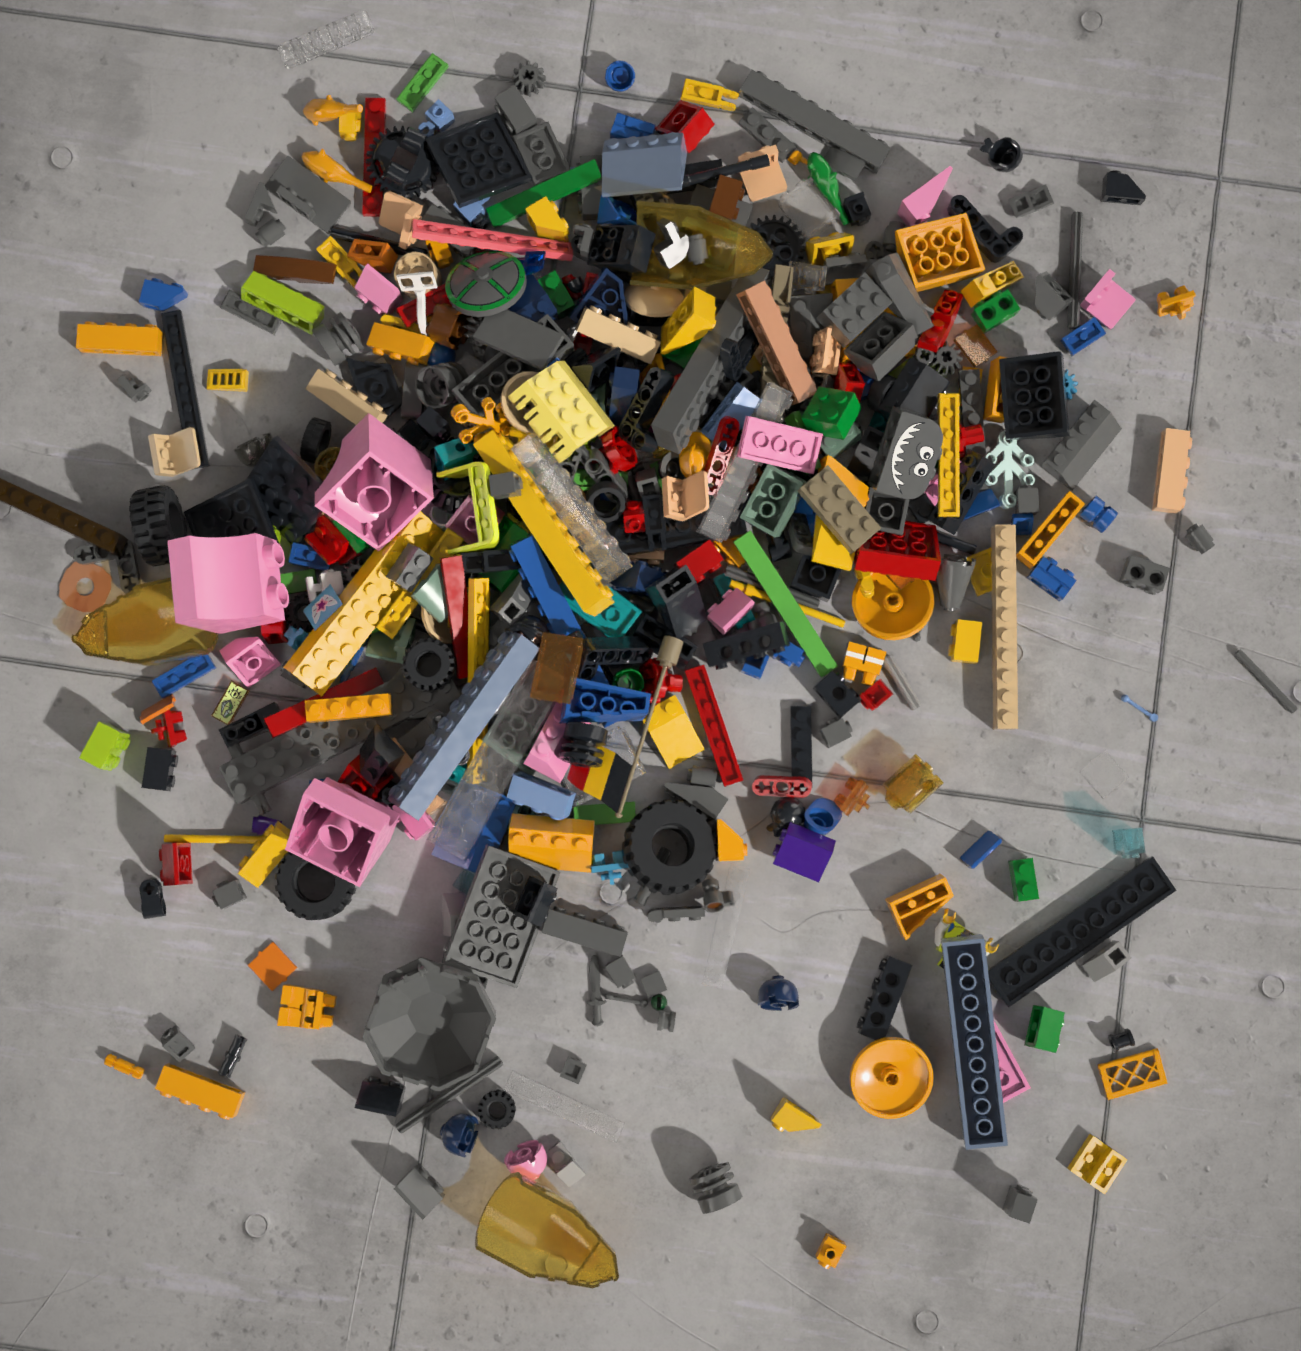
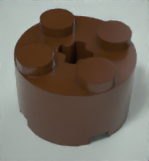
(447, 326)

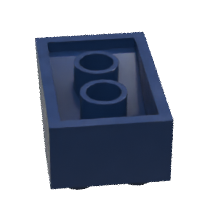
(534, 302)

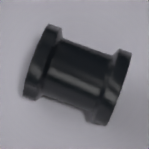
(1121, 1040)

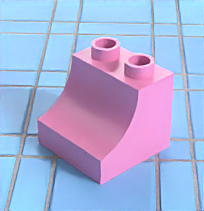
(376, 483)
(227, 582)
(341, 830)

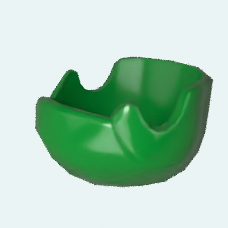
(628, 679)

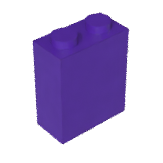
(803, 851)

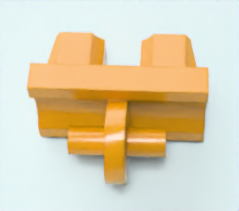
(1175, 305)

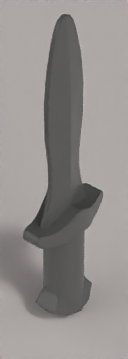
(596, 999)

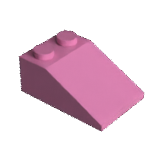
(919, 205)

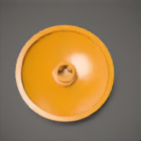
(891, 611)
(891, 1077)

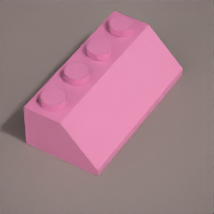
(547, 747)

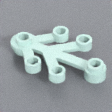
(1008, 465)

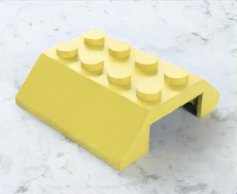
(563, 407)

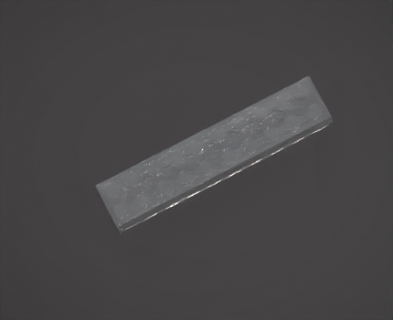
(491, 768)

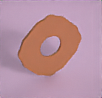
(91, 602)

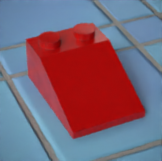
(176, 864)

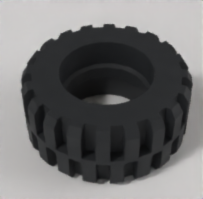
(155, 520)
(300, 905)

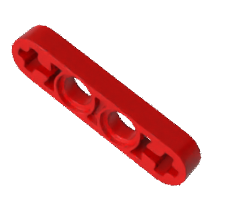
(722, 456)

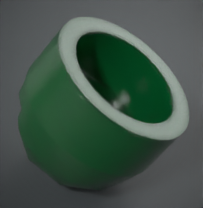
(663, 1002)

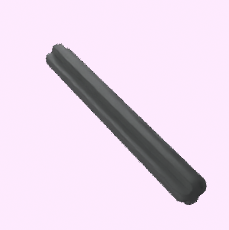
(747, 577)

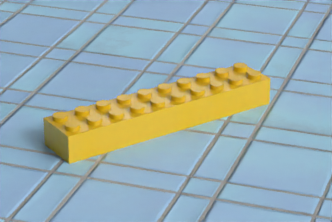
(547, 527)
(362, 608)

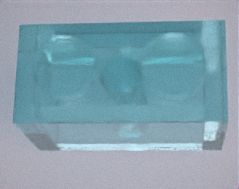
(1128, 842)

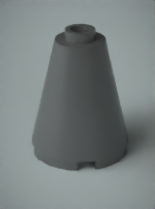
(953, 580)

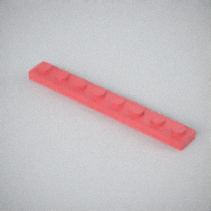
(490, 239)

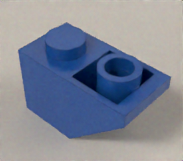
(161, 296)

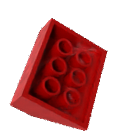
(905, 555)

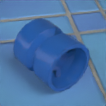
(1098, 514)

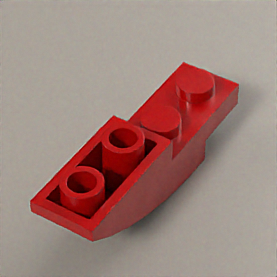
(942, 319)

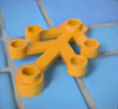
(462, 415)

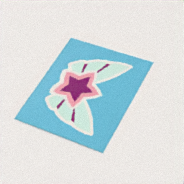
(322, 607)

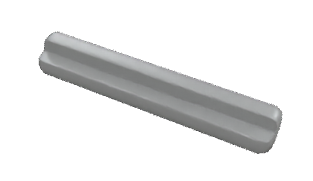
(901, 682)

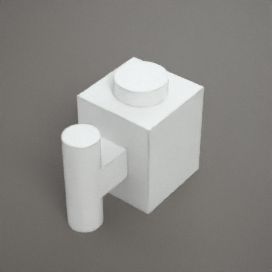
(325, 579)

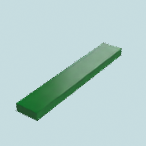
(553, 189)

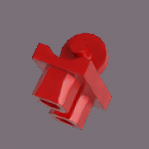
(173, 737)

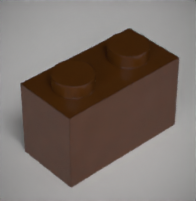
(726, 197)

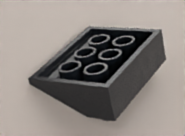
(1034, 396)

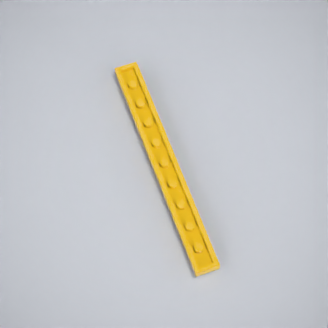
(477, 637)

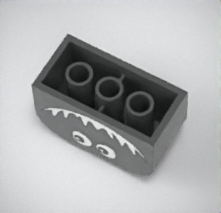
(906, 454)

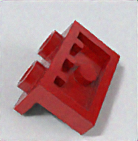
(327, 541)

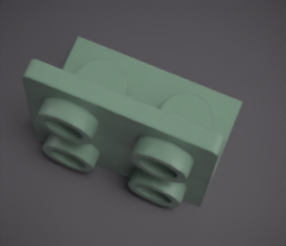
(393, 649)

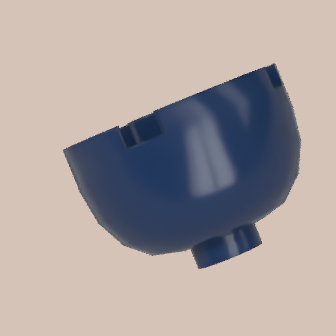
(777, 994)
(459, 1134)

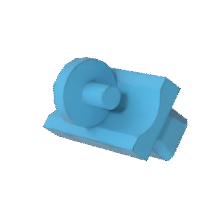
(295, 637)
(618, 863)

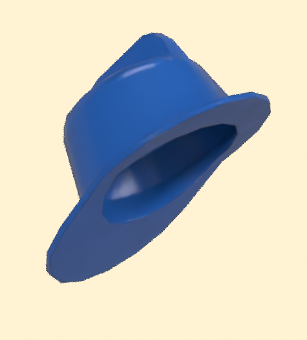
(822, 816)

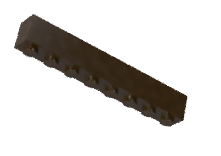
(62, 518)

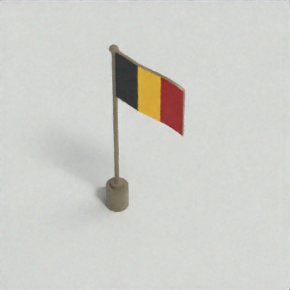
(613, 779)

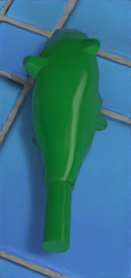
(826, 182)

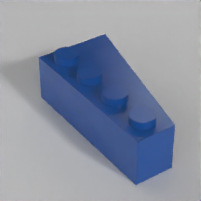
(604, 703)

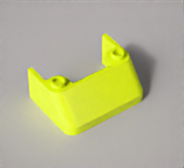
(483, 506)

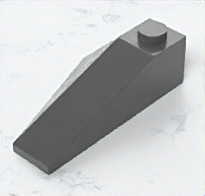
(897, 285)

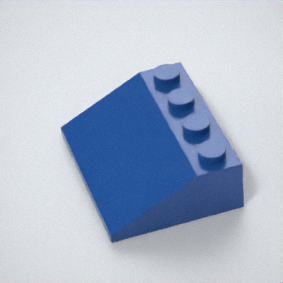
(491, 835)

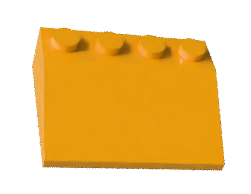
(939, 252)
(552, 842)

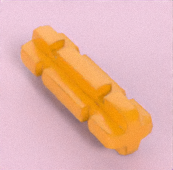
(124, 1066)

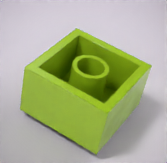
(105, 746)

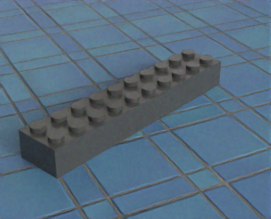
(703, 372)

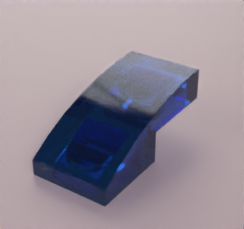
(533, 261)

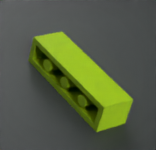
(282, 302)

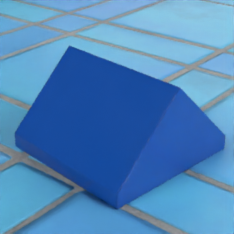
(615, 212)

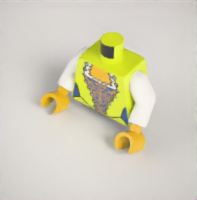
(949, 928)

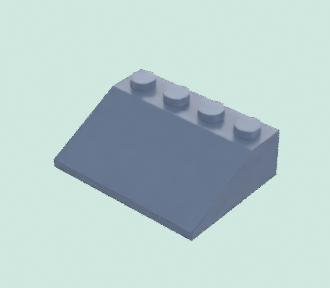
(643, 164)

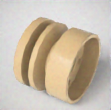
(415, 263)

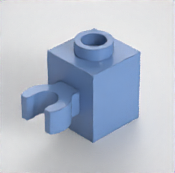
(438, 118)
(471, 211)

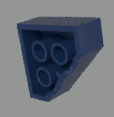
(604, 293)
(623, 388)
(637, 578)

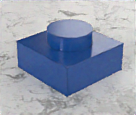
(1023, 523)

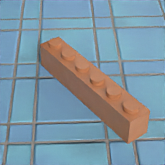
(777, 342)

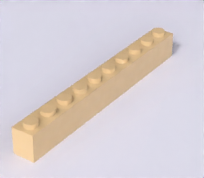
(1004, 627)

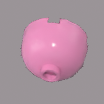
(527, 1160)

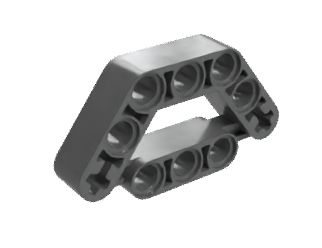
(596, 472)

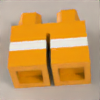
(853, 662)

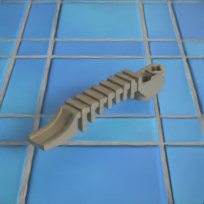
(781, 294)

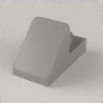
(565, 1165)

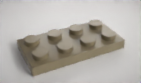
(839, 509)

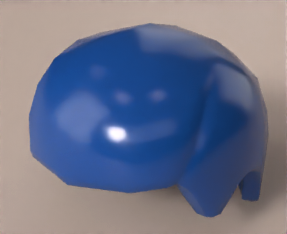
(620, 76)
(441, 354)

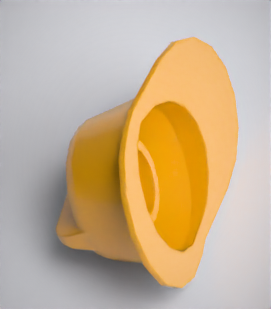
(695, 455)

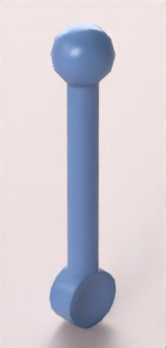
(1153, 717)

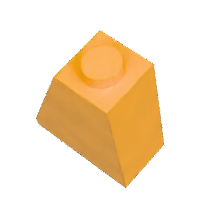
(855, 485)

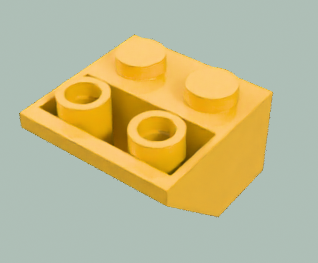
(546, 221)

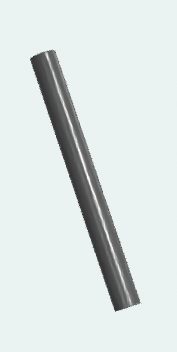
(1266, 681)

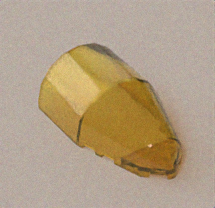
(731, 248)
(142, 629)
(543, 1235)

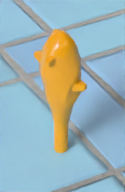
(328, 109)
(330, 170)

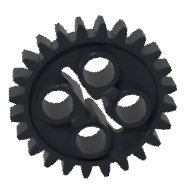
(768, 229)

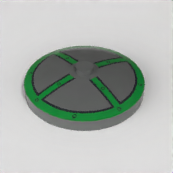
(485, 283)

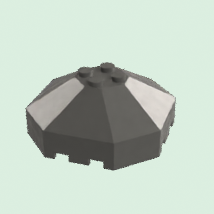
(429, 1024)

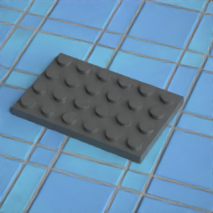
(487, 933)

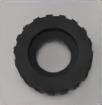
(315, 439)

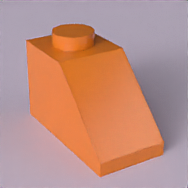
(376, 254)

